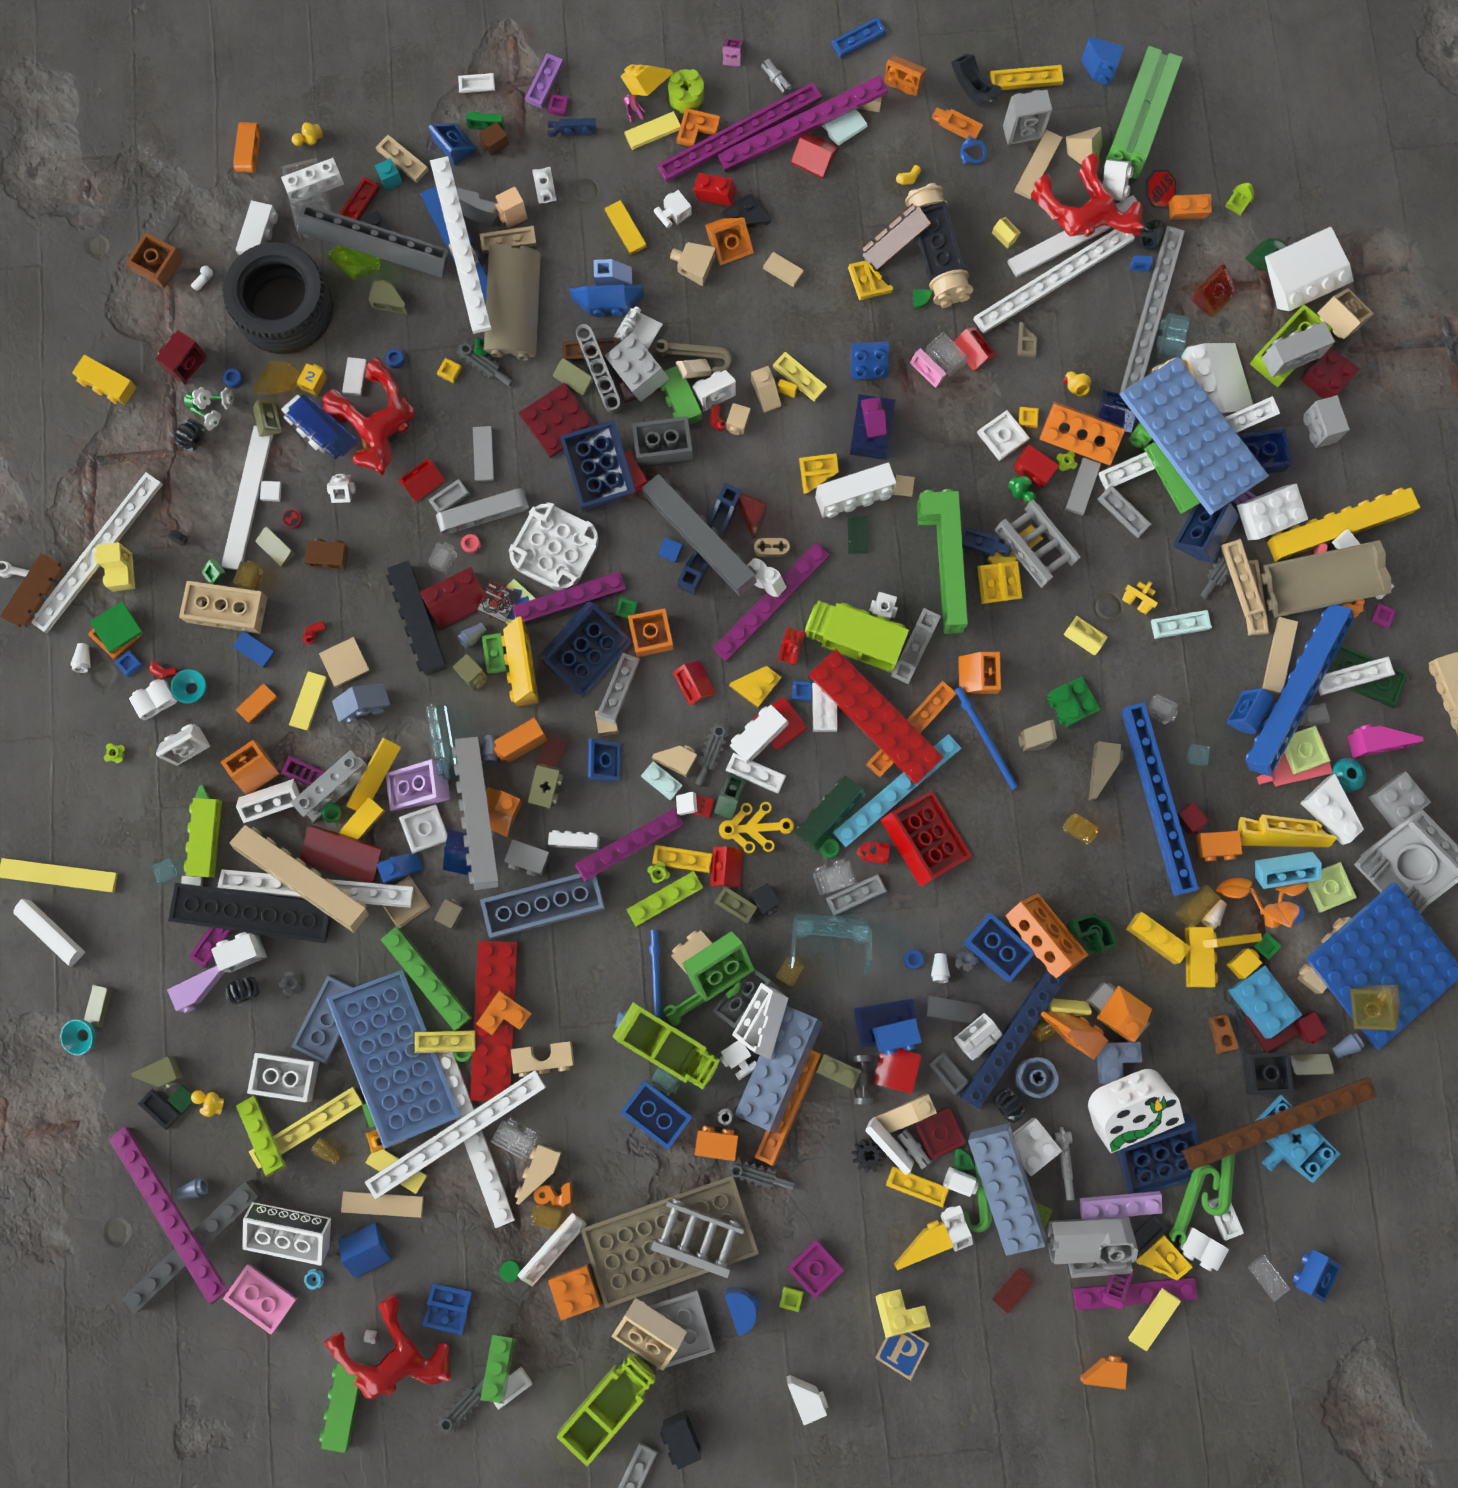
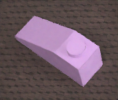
(194, 990)

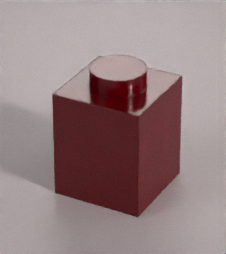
(1192, 819)
(1310, 1027)

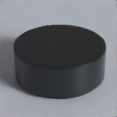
(178, 537)

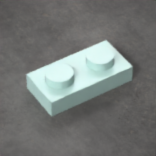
(661, 781)

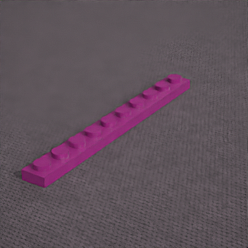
(802, 123)
(739, 132)
(168, 1215)

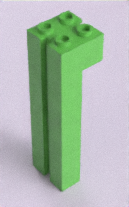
(1144, 109)
(944, 511)

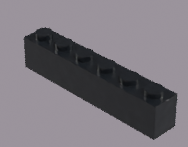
(417, 618)

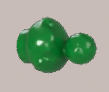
(1020, 488)

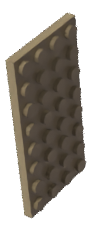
(623, 1244)

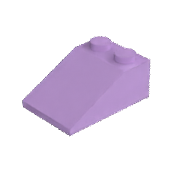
(416, 786)

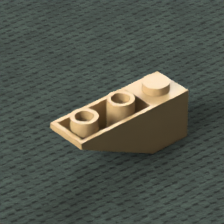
(542, 1167)

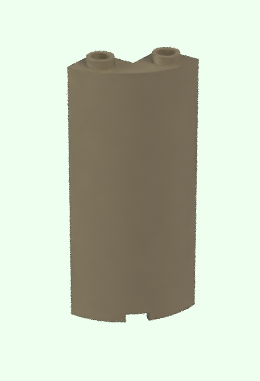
(512, 301)
(1326, 579)

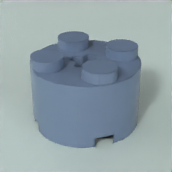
(1046, 1071)

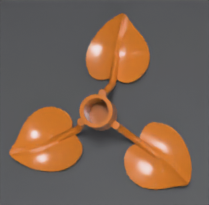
(1274, 914)

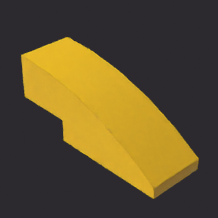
(362, 820)

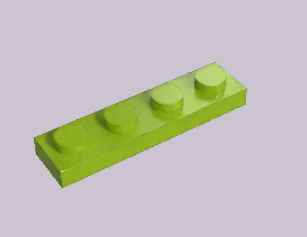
(664, 898)
(261, 1136)

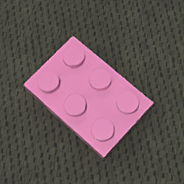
(260, 1298)

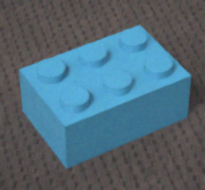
(1264, 1002)

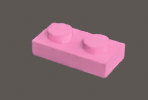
(928, 368)

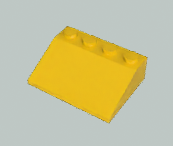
(520, 663)

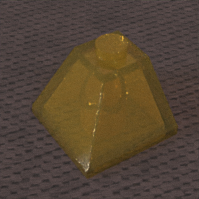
(277, 378)
(1375, 1007)

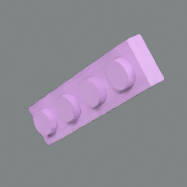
(1121, 1205)

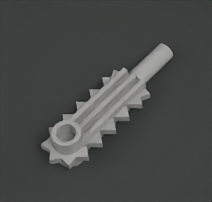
(1063, 1139)

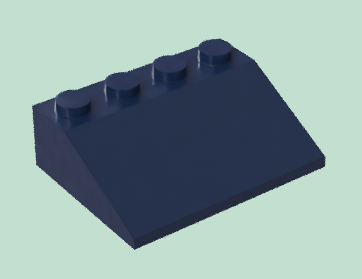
(597, 465)
(585, 649)
(1158, 1159)

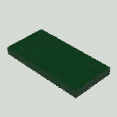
(1383, 690)

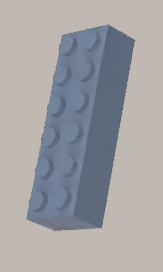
(541, 905)
(776, 1078)
(1007, 1189)

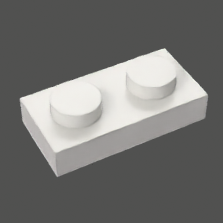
(1228, 1223)

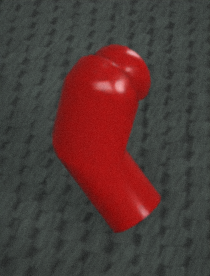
(715, 420)
(311, 632)
(160, 672)

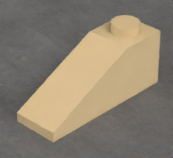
(907, 1113)

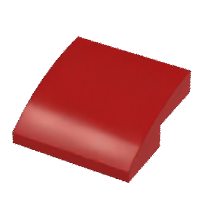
(794, 728)
(897, 1070)

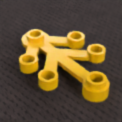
(753, 828)

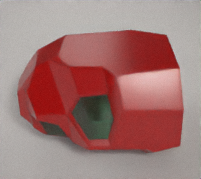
(874, 852)

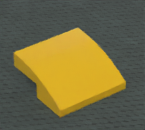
(999, 582)

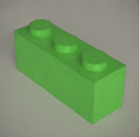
(681, 396)
(498, 1369)

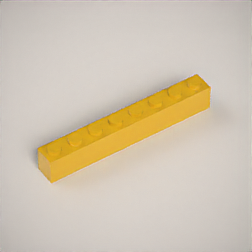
(1357, 519)

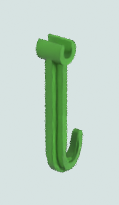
(675, 1012)
(1225, 1188)
(1190, 1199)
(984, 1209)

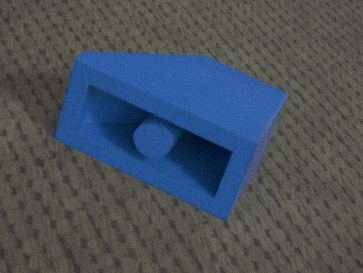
(399, 867)

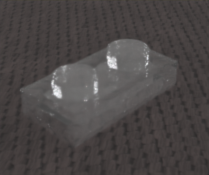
(1268, 1277)

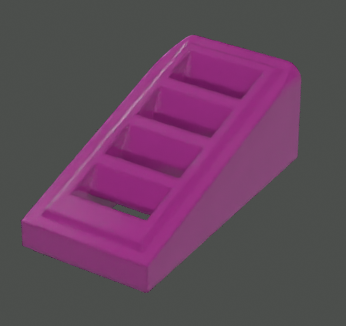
(285, 771)
(1113, 1300)

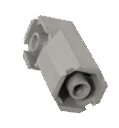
(1092, 1240)

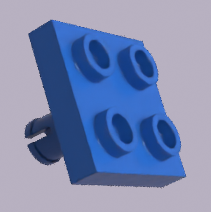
(869, 360)

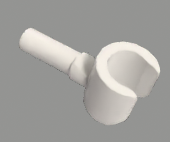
(370, 1336)

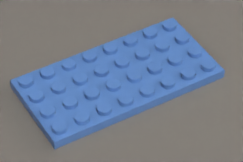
(1194, 435)
(400, 1086)

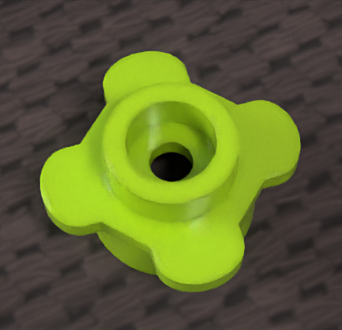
(1063, 466)
(118, 757)
(656, 878)

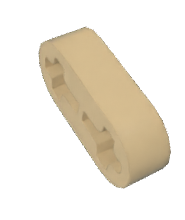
(771, 552)

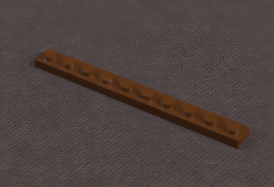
(1279, 1123)

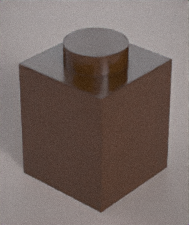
(493, 139)

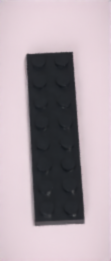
(248, 913)

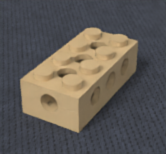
(217, 596)

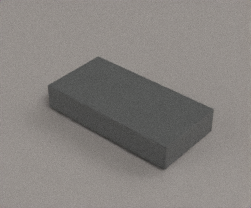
(949, 1073)

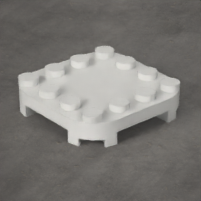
(554, 547)

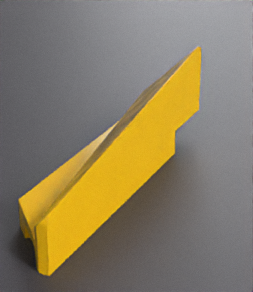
(1283, 832)

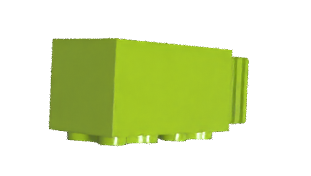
(857, 634)
(666, 1046)
(607, 1408)

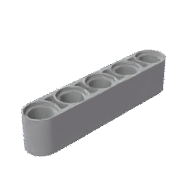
(593, 361)
(482, 511)

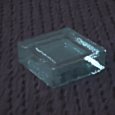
(1198, 755)
(164, 870)

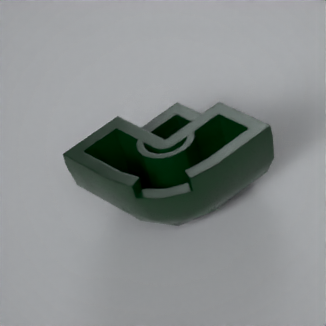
(1269, 246)
(1093, 933)

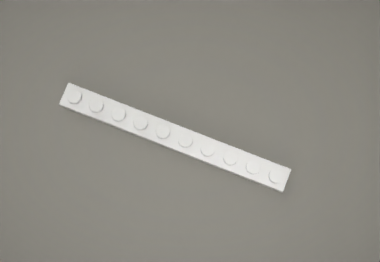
(460, 245)
(1052, 279)
(1141, 464)
(86, 564)
(366, 892)
(455, 1134)
(477, 1146)

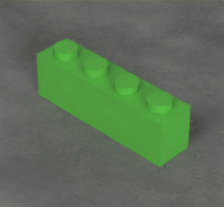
(1174, 483)
(341, 1411)

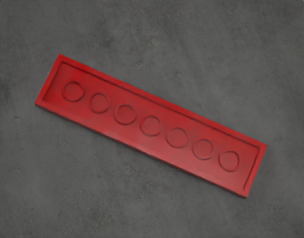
(875, 716)
(492, 1053)

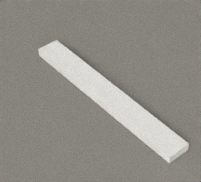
(1056, 246)
(246, 500)

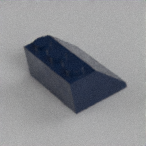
(1205, 532)

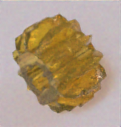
(1080, 829)

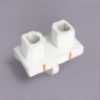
(544, 185)

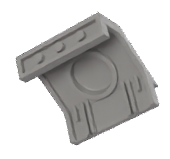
(1414, 857)

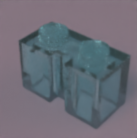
(1173, 335)

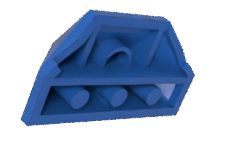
(607, 299)

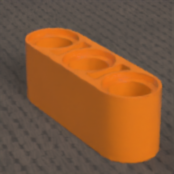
(246, 147)

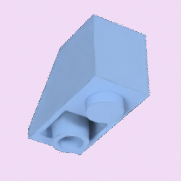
(612, 273)

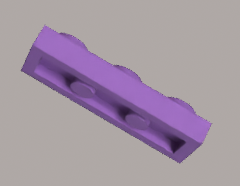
(544, 80)

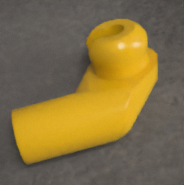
(909, 178)

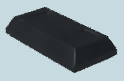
(159, 1109)
(1149, 1233)

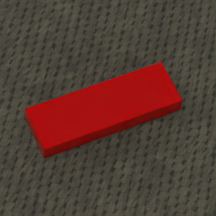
(360, 199)

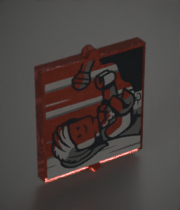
(497, 601)

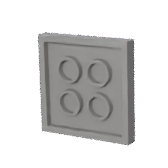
(689, 1314)

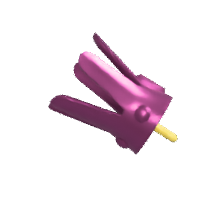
(632, 103)

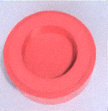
(470, 543)

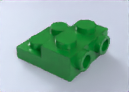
(1072, 702)

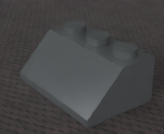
(662, 441)
(733, 1008)

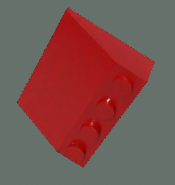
(926, 838)

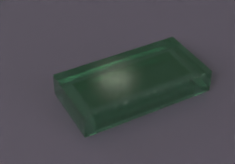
(857, 534)

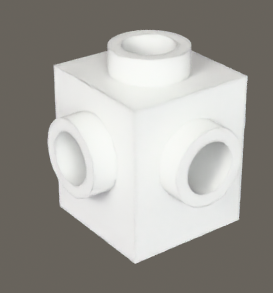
(341, 488)
(884, 606)

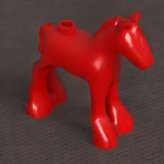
(1095, 213)
(381, 424)
(397, 1364)

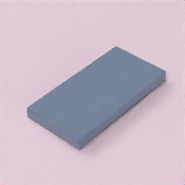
(319, 1031)

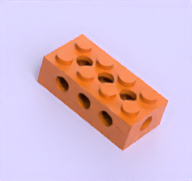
(1082, 445)
(1053, 933)

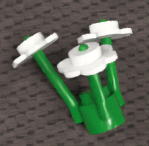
(201, 398)

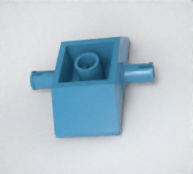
(1309, 1152)

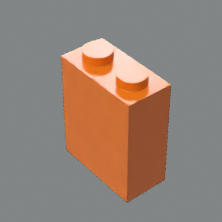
(519, 741)

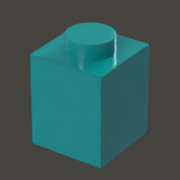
(388, 174)

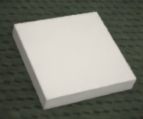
(1003, 435)
(423, 828)

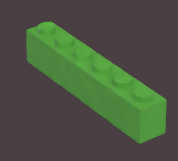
(426, 978)

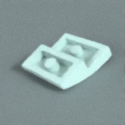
(845, 127)

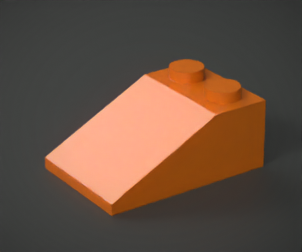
(1077, 1032)

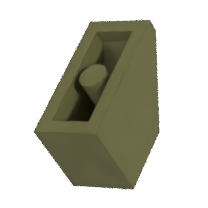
(385, 297)
(161, 1073)

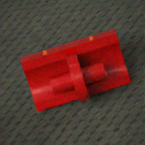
(791, 646)

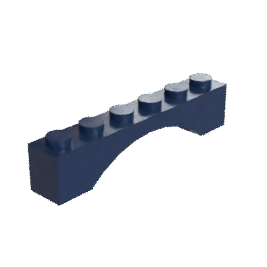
(720, 519)

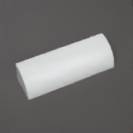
(48, 932)

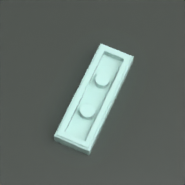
(1181, 624)

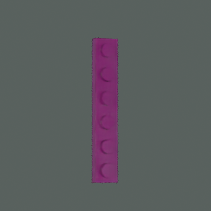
(570, 597)
(629, 844)
(1138, 1292)

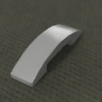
(916, 646)

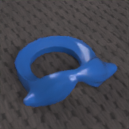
(970, 142)

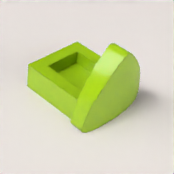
(1241, 197)

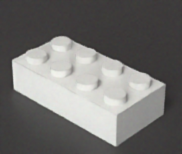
(823, 711)
(571, 840)

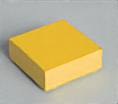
(449, 370)
(787, 388)
(1028, 417)

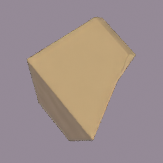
(1084, 144)

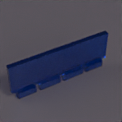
(326, 429)

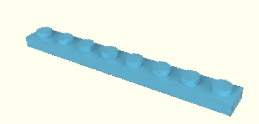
(889, 797)

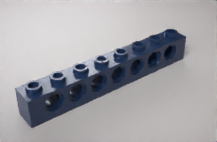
(1012, 1039)

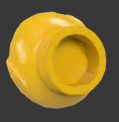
(309, 135)
(1078, 383)
(212, 1102)

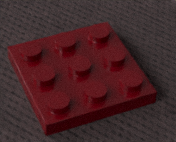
(555, 416)

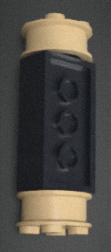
(940, 248)

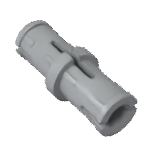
(776, 76)
(728, 1121)
(914, 1148)

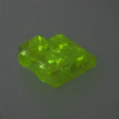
(353, 261)

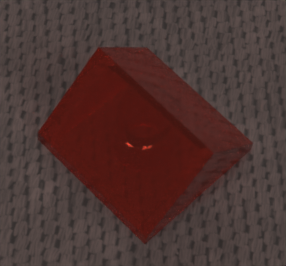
(1214, 292)
(753, 511)

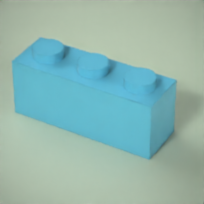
(1288, 870)

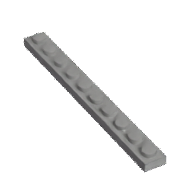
(1153, 307)

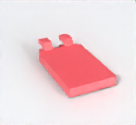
(1284, 775)

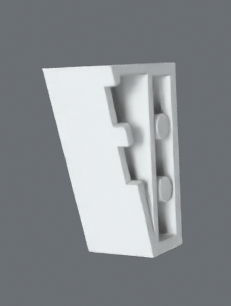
(1333, 810)
(762, 1021)

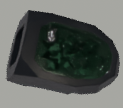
(1151, 234)

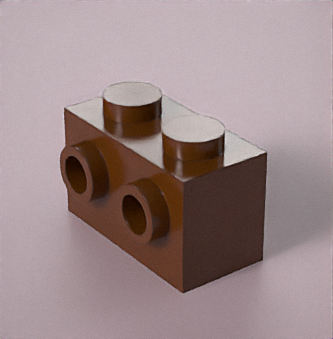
(326, 554)

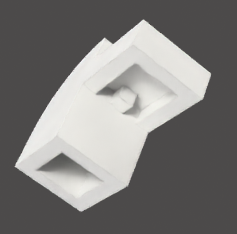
(957, 1228)

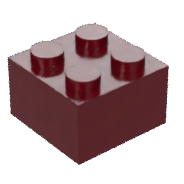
(181, 357)
(1330, 374)

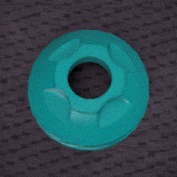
(183, 680)
(1340, 769)
(72, 1040)

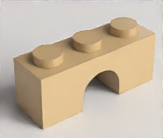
(525, 1061)

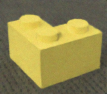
(117, 565)
(896, 1318)

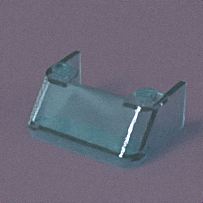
(836, 926)

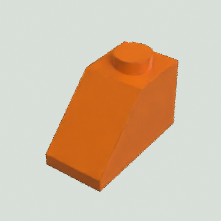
(1107, 1373)

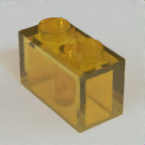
(1197, 906)

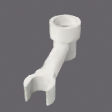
(10, 570)

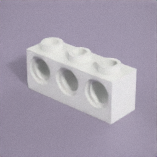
(312, 180)

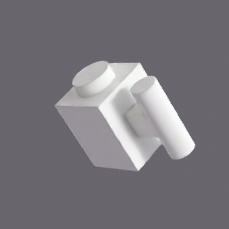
(675, 207)
(736, 1055)

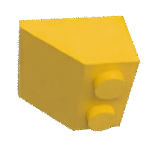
(644, 78)

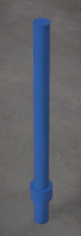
(967, 705)
(655, 950)

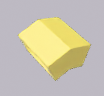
(1005, 232)

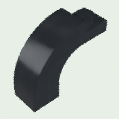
(973, 82)

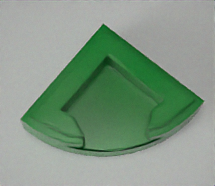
(921, 297)
(479, 347)
(963, 1161)

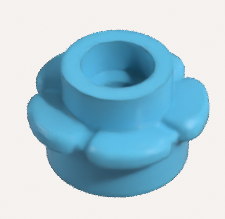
(308, 1279)

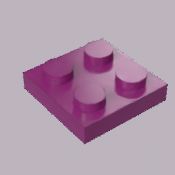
(815, 1269)

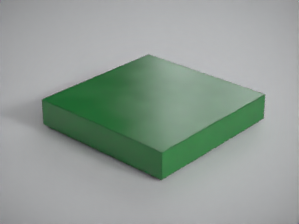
(116, 627)

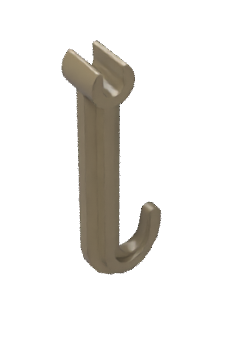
(695, 351)

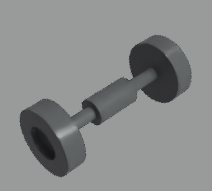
(863, 1079)

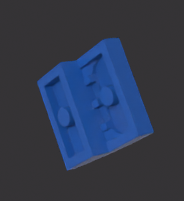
(447, 1309)

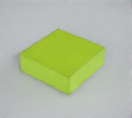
(791, 1299)

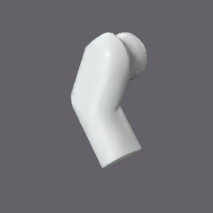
(202, 279)

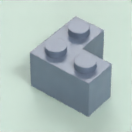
(360, 701)
(1111, 1059)

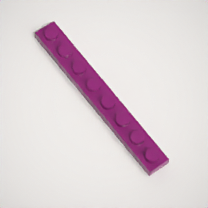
(768, 604)

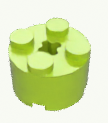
(686, 90)

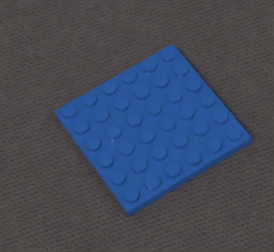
(1386, 946)

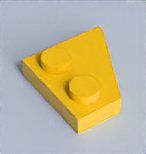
(867, 281)
(817, 470)
(756, 685)
(1165, 1259)

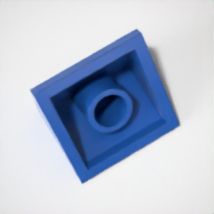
(451, 141)
(604, 760)
(363, 1250)

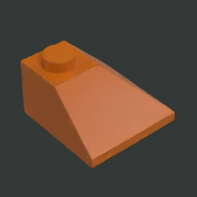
(730, 239)
(502, 810)
(1125, 1014)

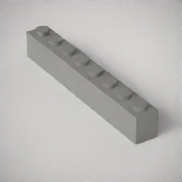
(476, 813)

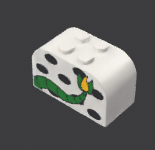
(1134, 1109)

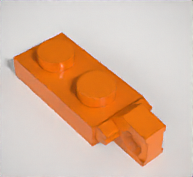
(957, 123)

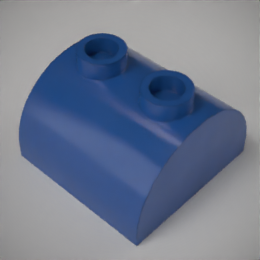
(1250, 711)
(1317, 1275)
(742, 1308)

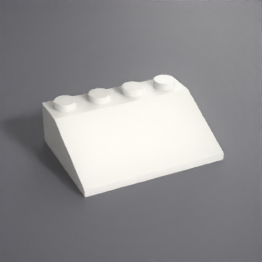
(1308, 269)
(1220, 375)

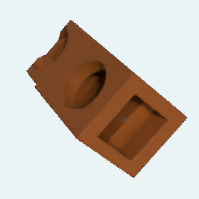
(1223, 1034)

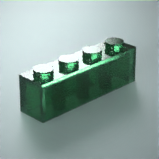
(830, 813)

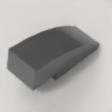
(476, 208)
(953, 1010)

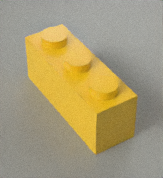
(104, 380)
(1158, 938)
(1200, 960)

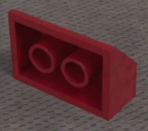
(453, 598)

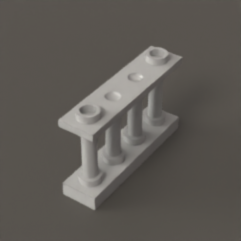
(1025, 555)
(330, 786)
(682, 1252)

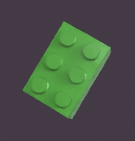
(718, 966)

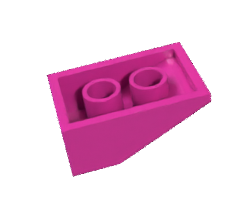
(1379, 739)

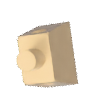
(694, 261)

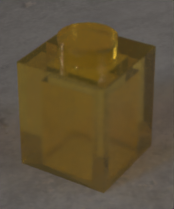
(248, 575)
(789, 975)
(547, 1216)

